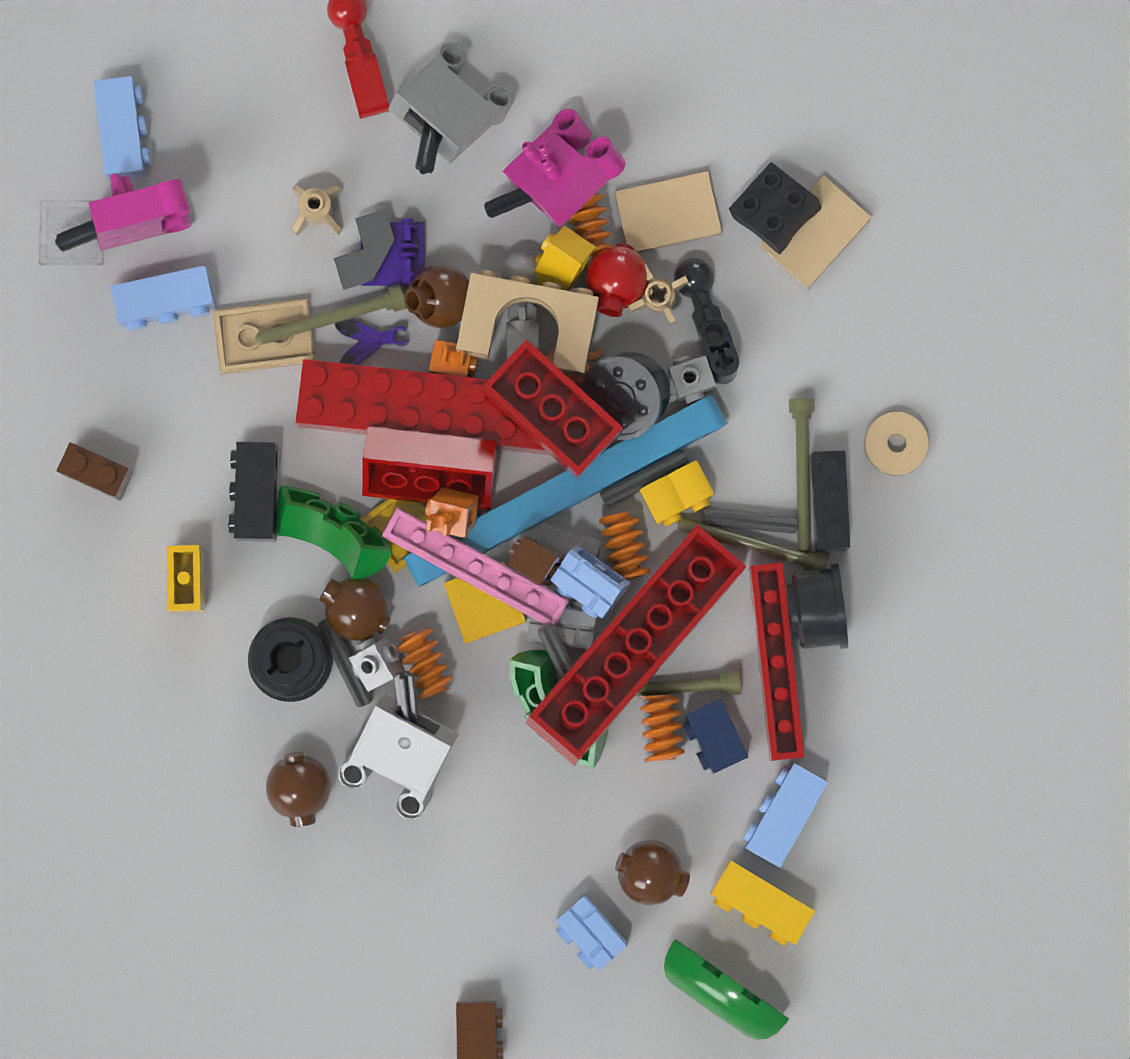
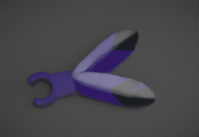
(370, 340)

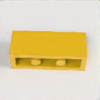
(761, 904)

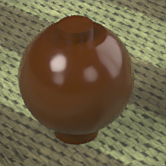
(438, 295)
(356, 608)
(298, 788)
(651, 873)

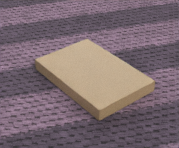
(668, 212)
(822, 236)
(237, 331)

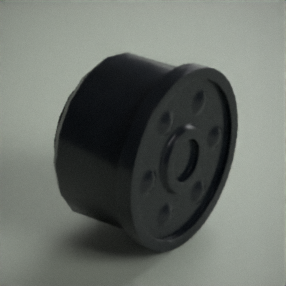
(629, 390)
(818, 608)
(289, 660)

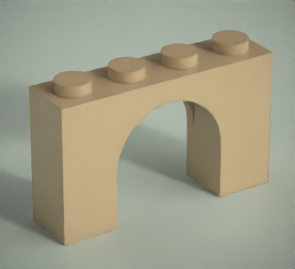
(491, 296)

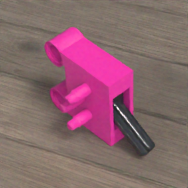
(555, 174)
(131, 215)

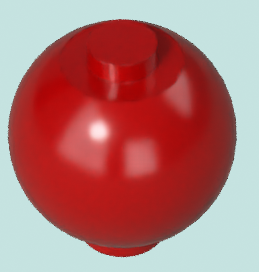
(617, 278)

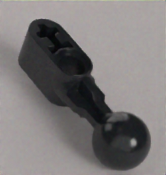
(708, 318)

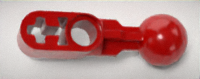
(359, 56)

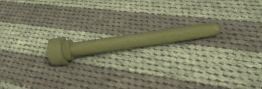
(390, 299)
(801, 411)
(812, 561)
(727, 682)

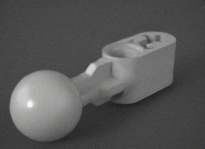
(522, 317)

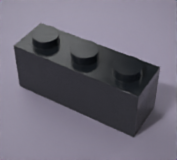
(254, 491)
(830, 501)

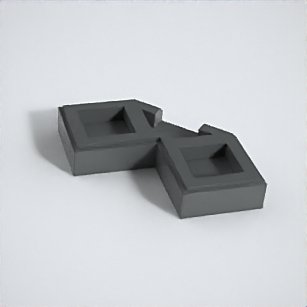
(364, 265)

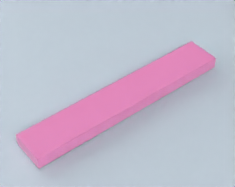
(475, 568)

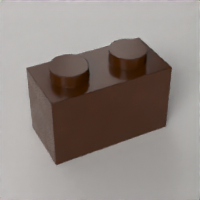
(95, 471)
(535, 560)
(477, 1030)

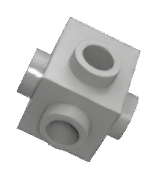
(696, 369)
(376, 662)

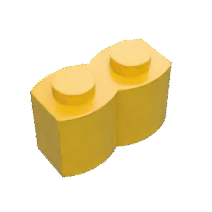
(677, 493)

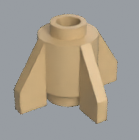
(321, 214)
(656, 286)

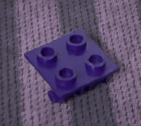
(405, 257)

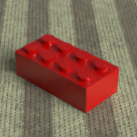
(551, 409)
(419, 464)

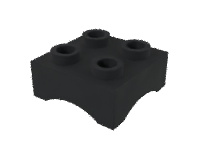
(775, 207)

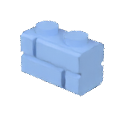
(589, 582)
(591, 933)

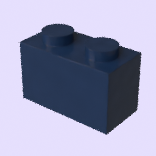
(715, 736)

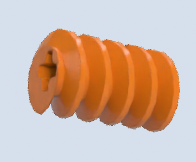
(589, 224)
(624, 545)
(424, 663)
(662, 727)

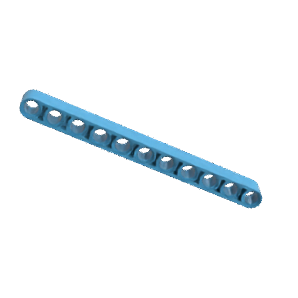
(567, 491)

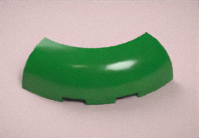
(332, 528)
(532, 681)
(721, 993)

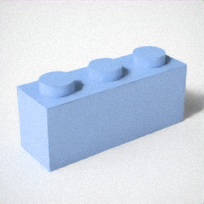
(121, 127)
(163, 298)
(784, 814)

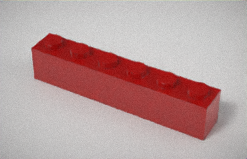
(776, 661)

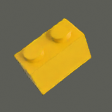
(563, 258)
(185, 579)

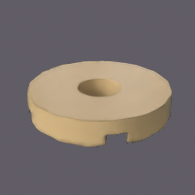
(915, 443)

